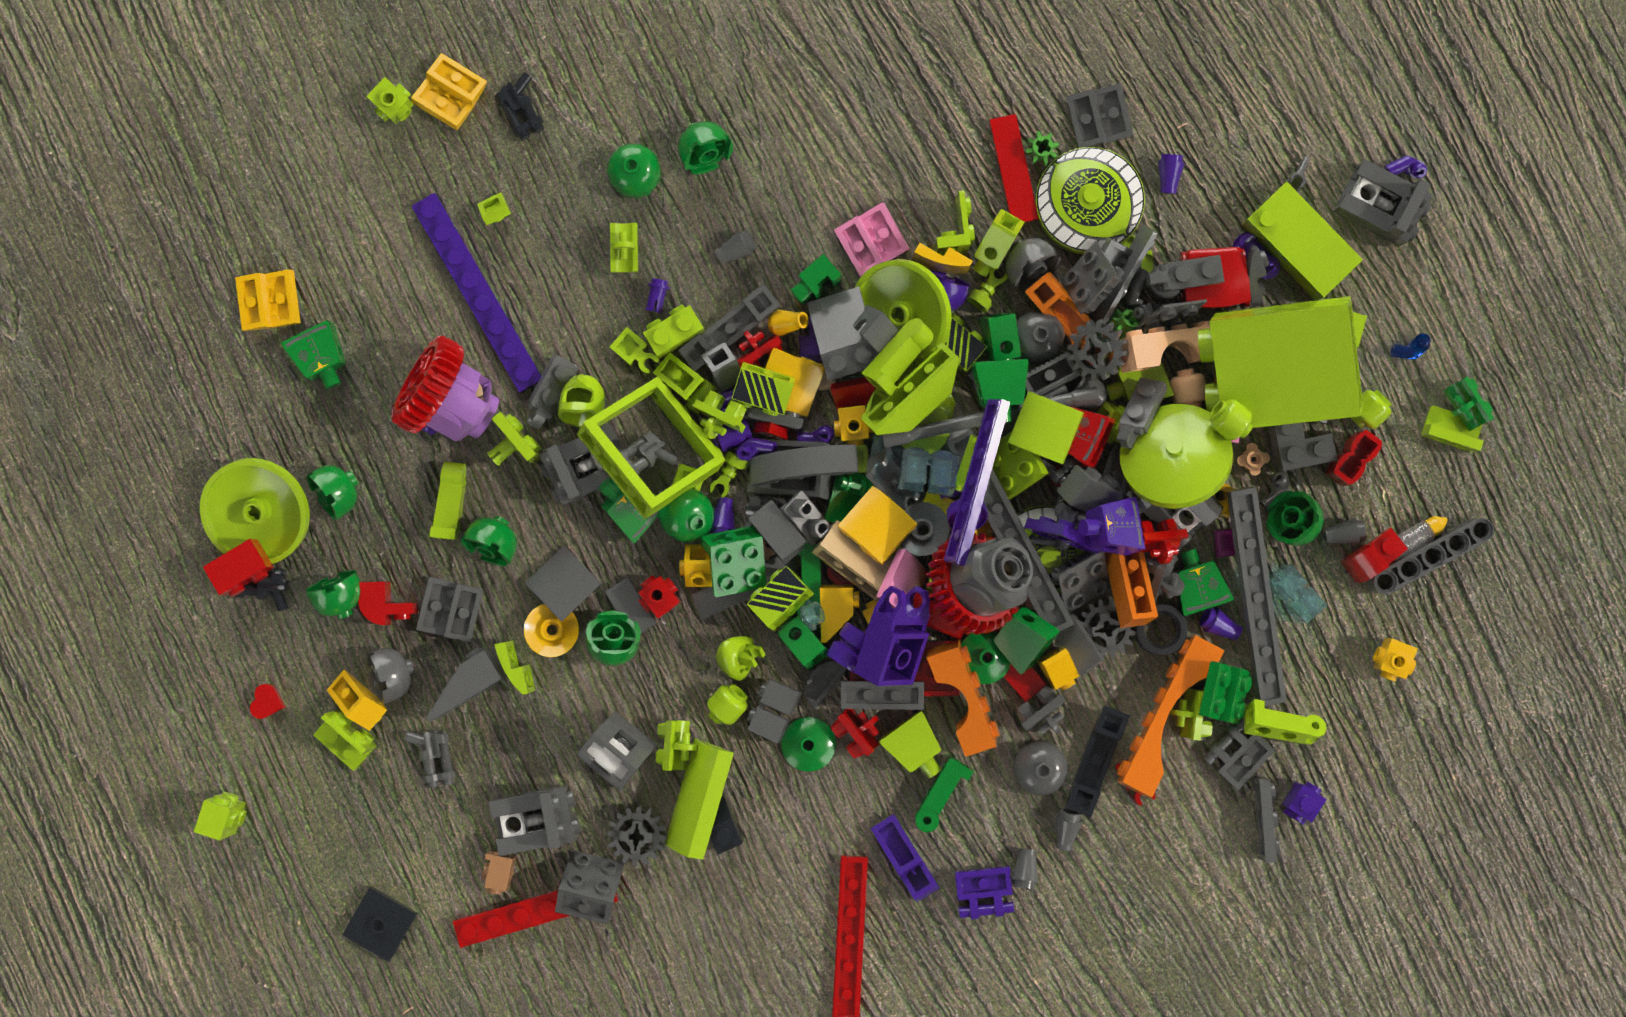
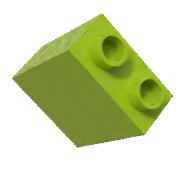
(1286, 361)

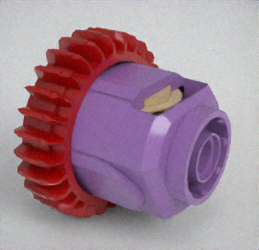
(444, 394)

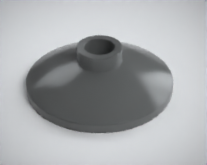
(935, 520)

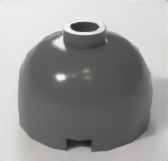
(1030, 261)
(1040, 337)
(390, 674)
(1040, 768)

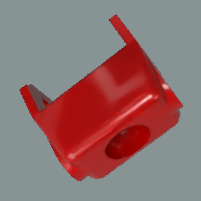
(1236, 285)

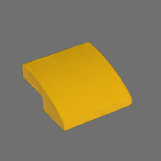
(449, 91)
(950, 263)
(267, 300)
(807, 378)
(877, 525)

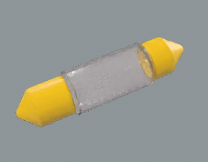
(1422, 533)

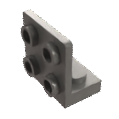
(589, 887)

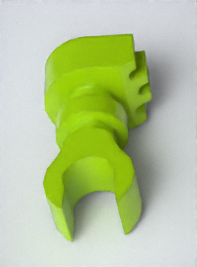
(980, 297)
(729, 471)

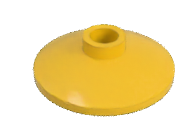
(550, 645)

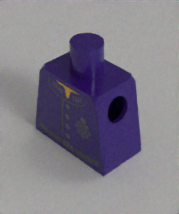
(1114, 527)

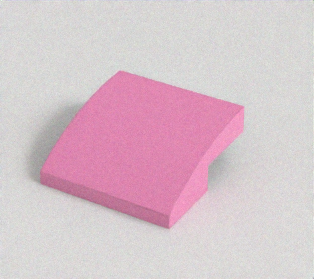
(871, 238)
(903, 574)

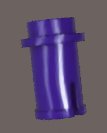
(657, 293)

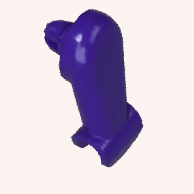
(1246, 240)

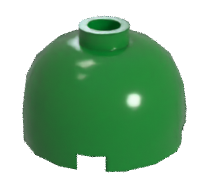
(704, 146)
(634, 171)
(334, 489)
(687, 516)
(1294, 518)
(491, 539)
(335, 595)
(612, 638)

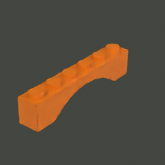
(1144, 765)

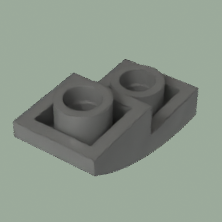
(1256, 266)

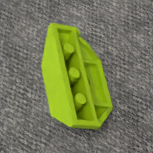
(917, 394)

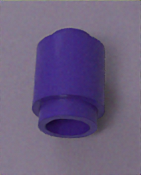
(732, 438)

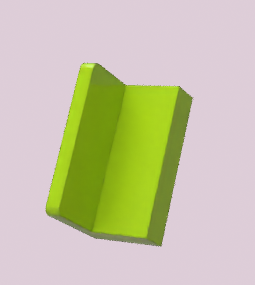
(1450, 430)

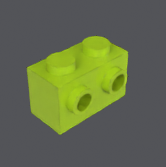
(674, 331)
(220, 816)

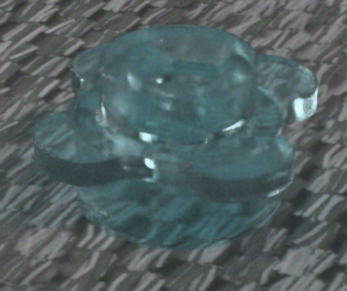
(812, 614)

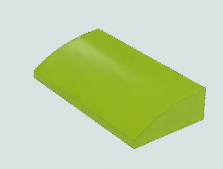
(698, 799)

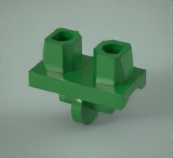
(1468, 403)

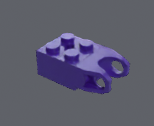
(894, 639)

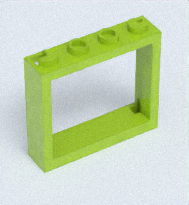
(620, 469)

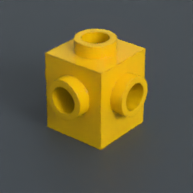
(847, 416)
(696, 567)
(1394, 659)

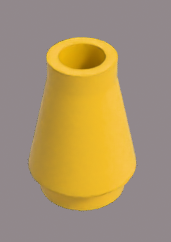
(785, 322)

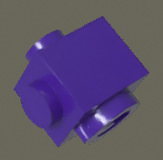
(1303, 802)

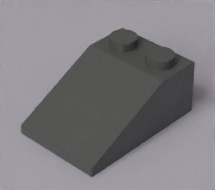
(840, 345)
(814, 487)
(471, 678)

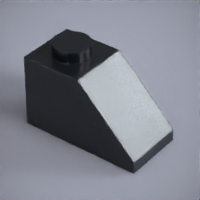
(725, 830)

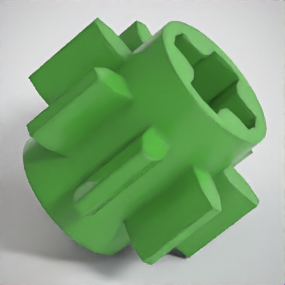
(1035, 144)
(1124, 321)

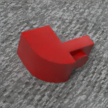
(1374, 557)
(377, 605)

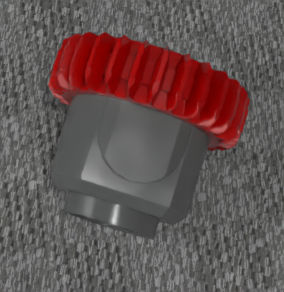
(985, 589)

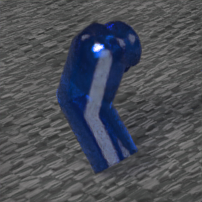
(1414, 349)

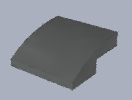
(1100, 116)
(563, 583)
(449, 609)

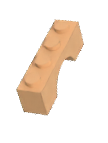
(1147, 349)

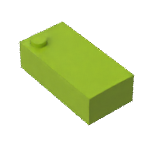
(1302, 242)

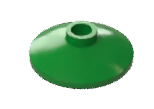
(977, 646)
(808, 729)

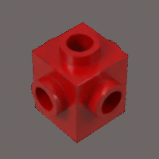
(668, 600)

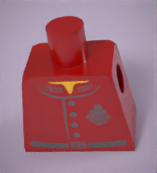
(1091, 437)

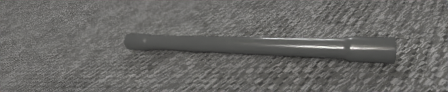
(1073, 399)

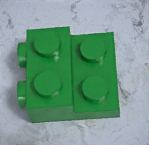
(1225, 693)

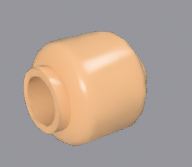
(1188, 387)

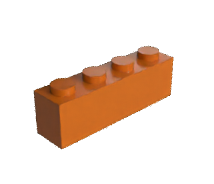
(1131, 589)

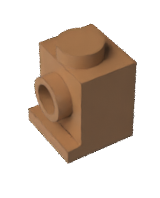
(498, 872)

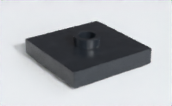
(380, 924)

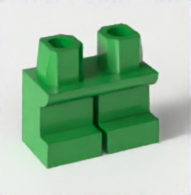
(814, 278)

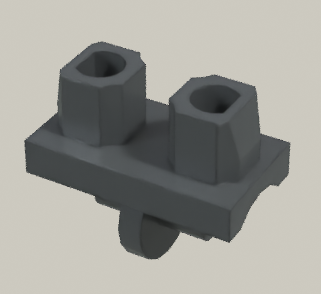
(805, 517)
(1164, 580)
(1031, 718)

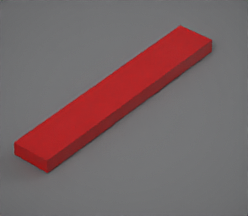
(850, 936)

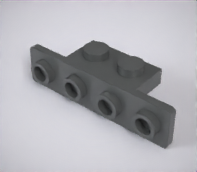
(1127, 259)

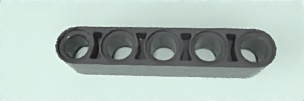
(1442, 552)

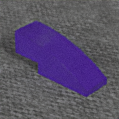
(905, 858)

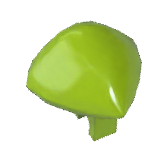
(737, 655)

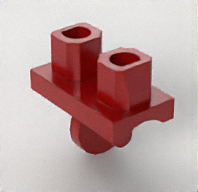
(758, 350)
(1164, 542)
(861, 730)

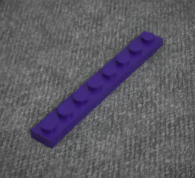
(477, 292)

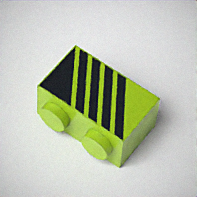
(964, 344)
(763, 389)
(779, 598)

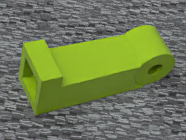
(898, 355)
(449, 501)
(1282, 725)

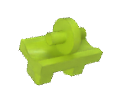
(624, 248)
(711, 408)
(1188, 716)
(676, 745)

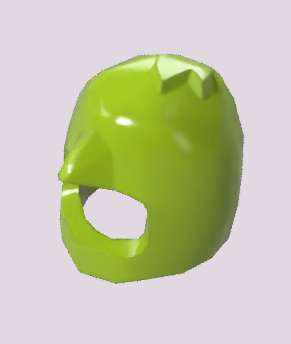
(580, 400)

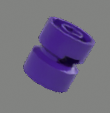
(848, 648)

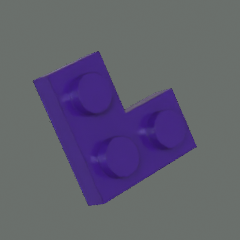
(1060, 531)

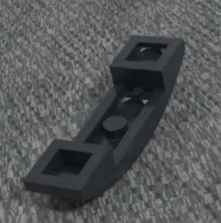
(1096, 760)

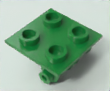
(846, 493)

